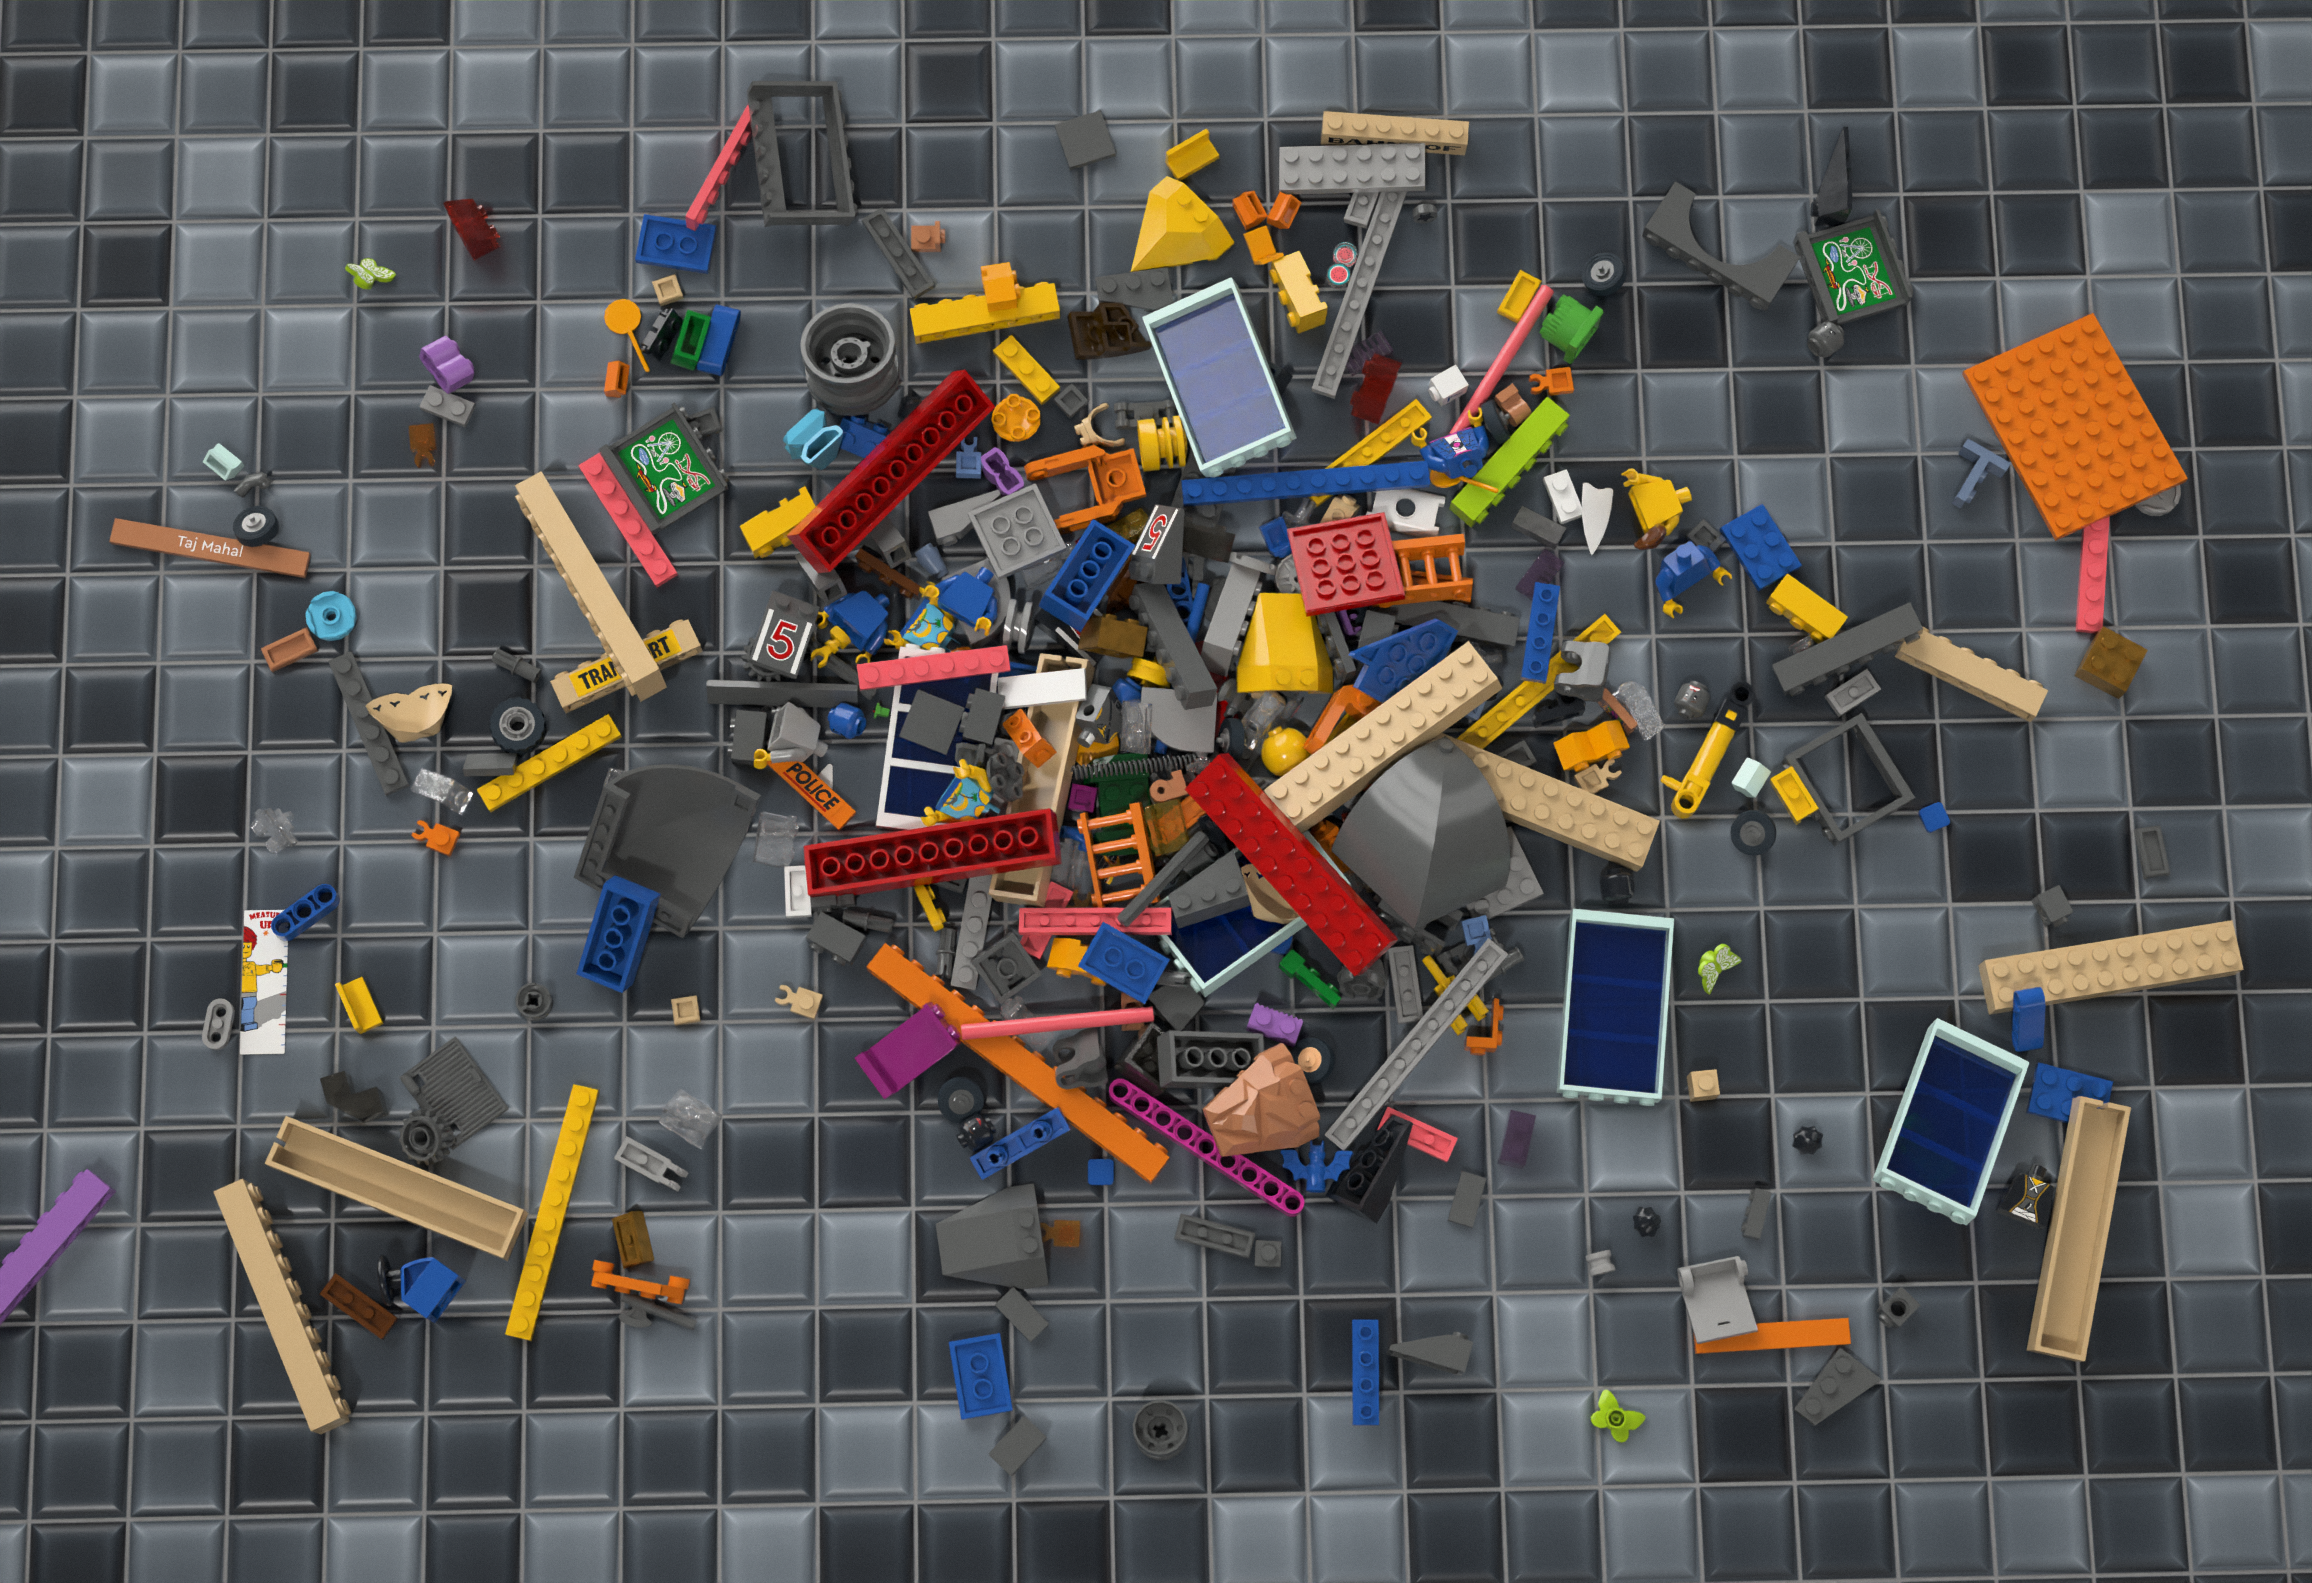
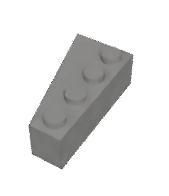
(1230, 618)

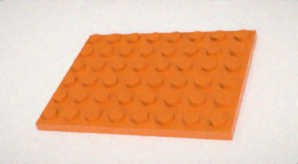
(2074, 426)

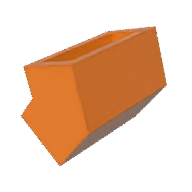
(1249, 209)
(1283, 211)
(612, 388)

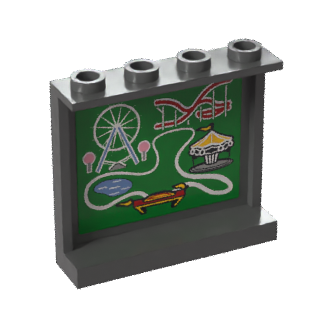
(1853, 270)
(665, 469)

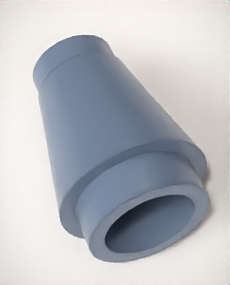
(932, 561)

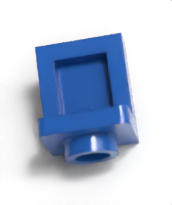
(1276, 537)

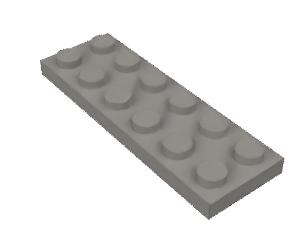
(1352, 168)

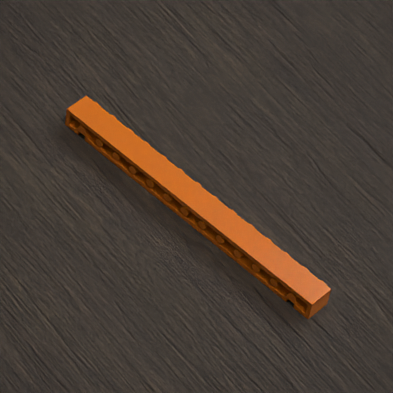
(1022, 1066)

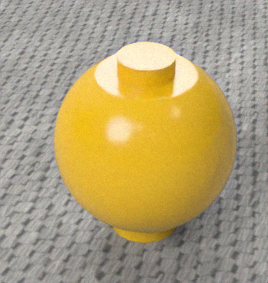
(1283, 750)

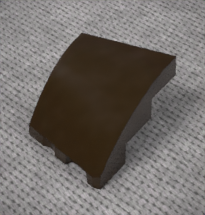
(1105, 333)

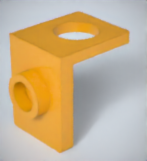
(1261, 246)

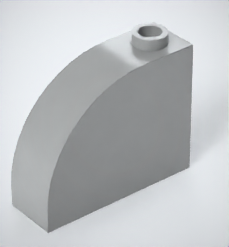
(1002, 594)
(1180, 728)

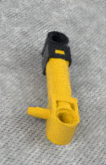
(1711, 752)

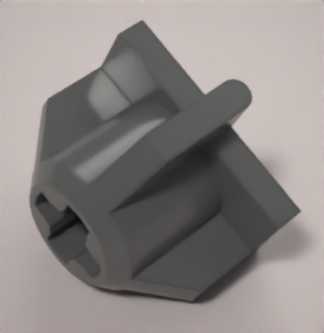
(974, 754)

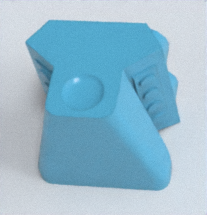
(814, 440)

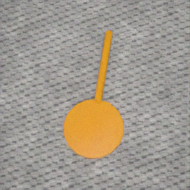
(623, 318)
(1443, 481)

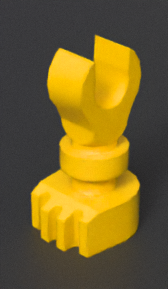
(838, 639)

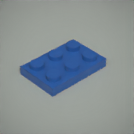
(673, 245)
(1760, 547)
(1123, 963)
(2056, 1087)
(980, 1376)

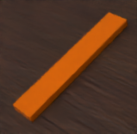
(1783, 1335)

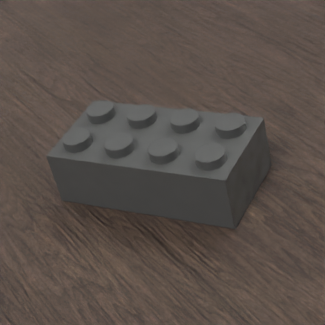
(1205, 1058)

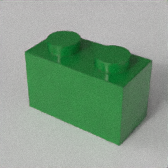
(690, 340)

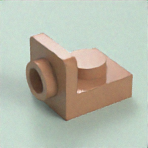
(927, 238)

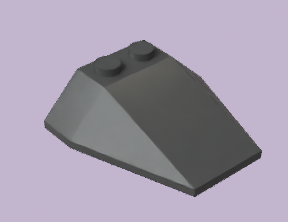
(996, 1241)

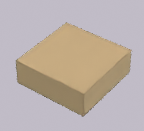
(667, 290)
(685, 1010)

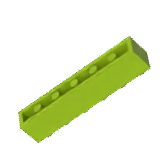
(1510, 461)

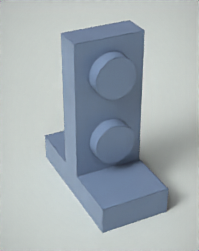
(1984, 462)

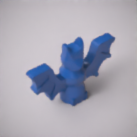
(1316, 1172)

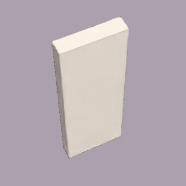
(1043, 688)

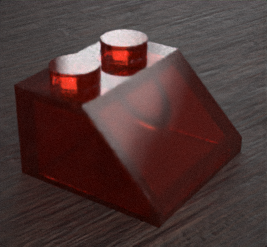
(472, 227)

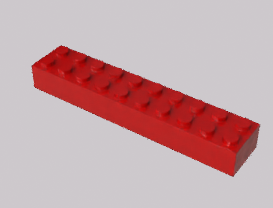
(890, 471)
(933, 854)
(1291, 864)

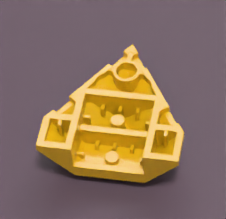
(1178, 229)

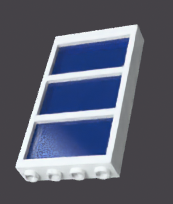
(914, 774)

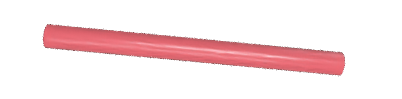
(1504, 357)
(1057, 1023)

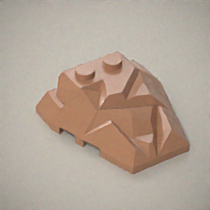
(1264, 1107)

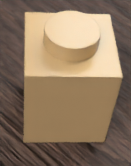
(1703, 1085)

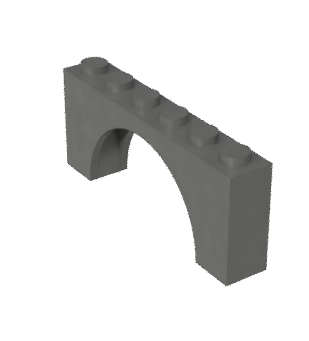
(1754, 281)

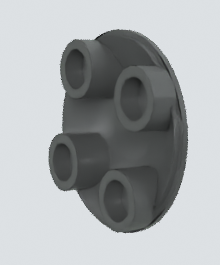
(1005, 777)

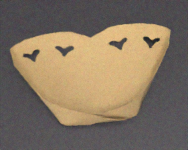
(413, 715)
(1265, 900)

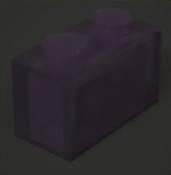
(1516, 1139)

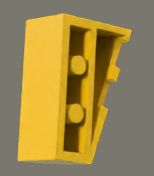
(1298, 292)
(770, 528)

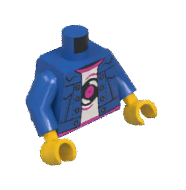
(1457, 452)

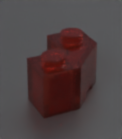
(1376, 388)

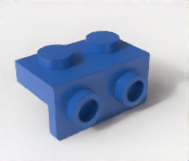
(861, 436)

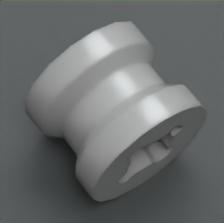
(1600, 1263)

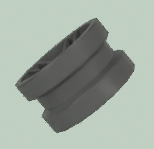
(534, 1012)

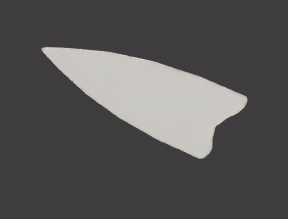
(1595, 513)

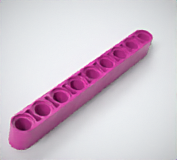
(1192, 1145)

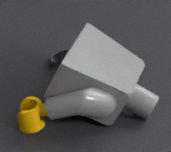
(791, 738)

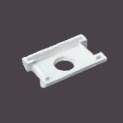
(1421, 522)

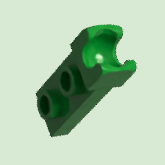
(1293, 966)

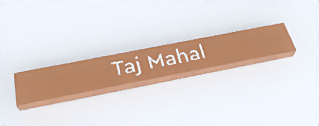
(209, 548)

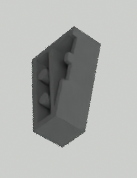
(1210, 893)

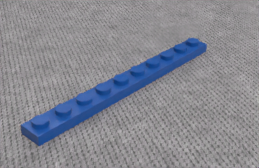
(1305, 483)

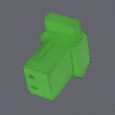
(880, 711)

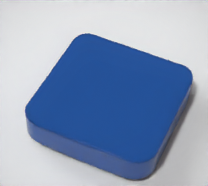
(1934, 817)
(1100, 1172)

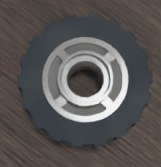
(517, 711)

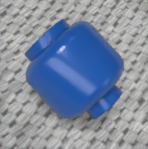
(1127, 689)
(846, 720)

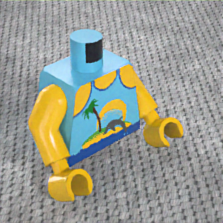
(927, 627)
(964, 798)

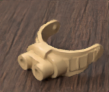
(1089, 436)

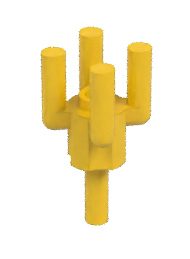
(1476, 1005)

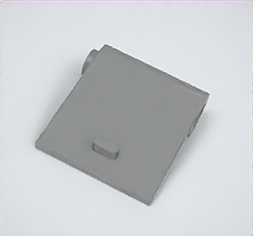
(1717, 1296)

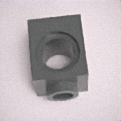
(2052, 907)
(1907, 1303)

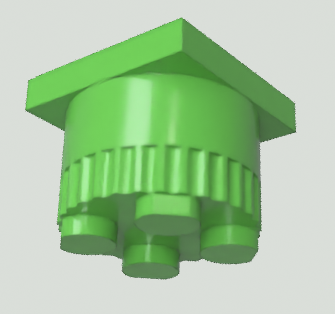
(1570, 326)

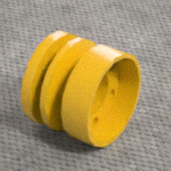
(1161, 443)

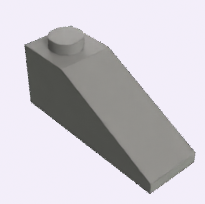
(952, 521)

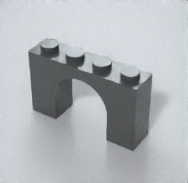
(883, 539)

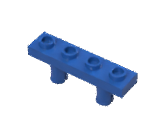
(1540, 632)
(1020, 1143)
(1365, 1373)

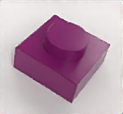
(1082, 798)

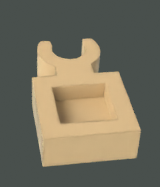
(1594, 779)
(803, 1002)

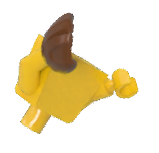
(1656, 506)

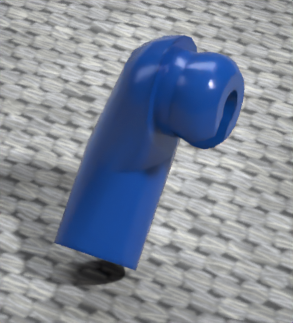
(1073, 833)

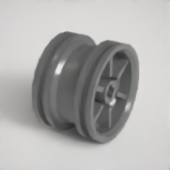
(851, 343)

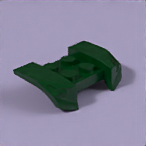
(1116, 794)

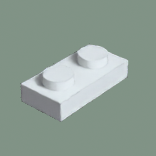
(1563, 496)
(796, 892)

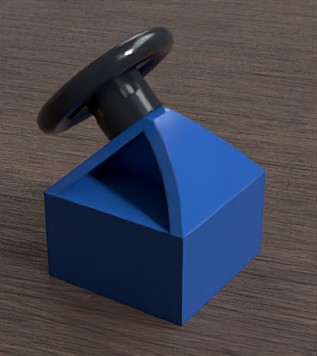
(424, 1285)

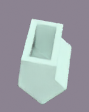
(223, 462)
(1750, 778)

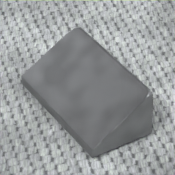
(1538, 527)

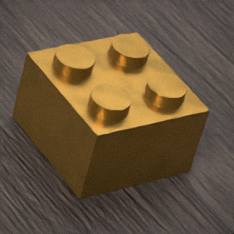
(1113, 637)
(2111, 662)

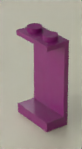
(909, 1050)

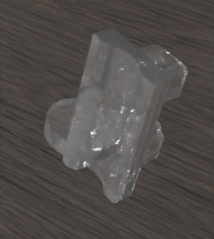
(277, 825)
(1071, 866)

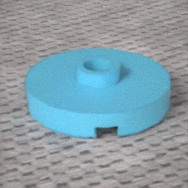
(325, 605)

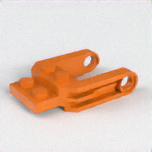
(1113, 478)
(1348, 699)

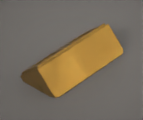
(633, 1239)

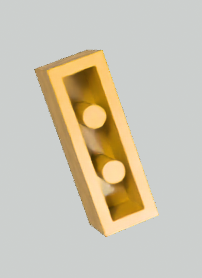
(1806, 609)

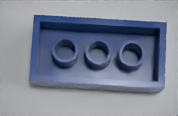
(1086, 575)
(618, 933)

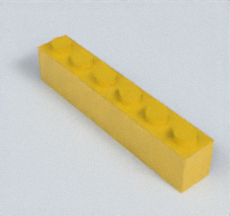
(971, 314)

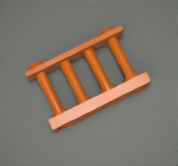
(1428, 549)
(1138, 841)

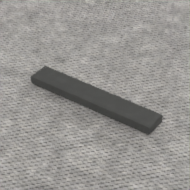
(780, 693)

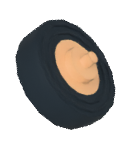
(1314, 1058)

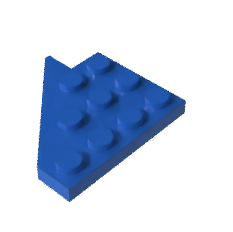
(1401, 658)

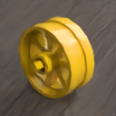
(1149, 673)

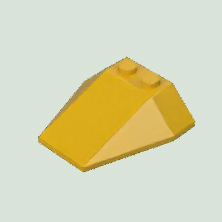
(1283, 649)

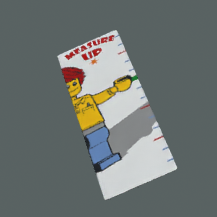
(263, 985)

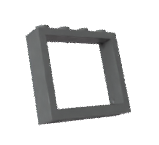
(1881, 761)

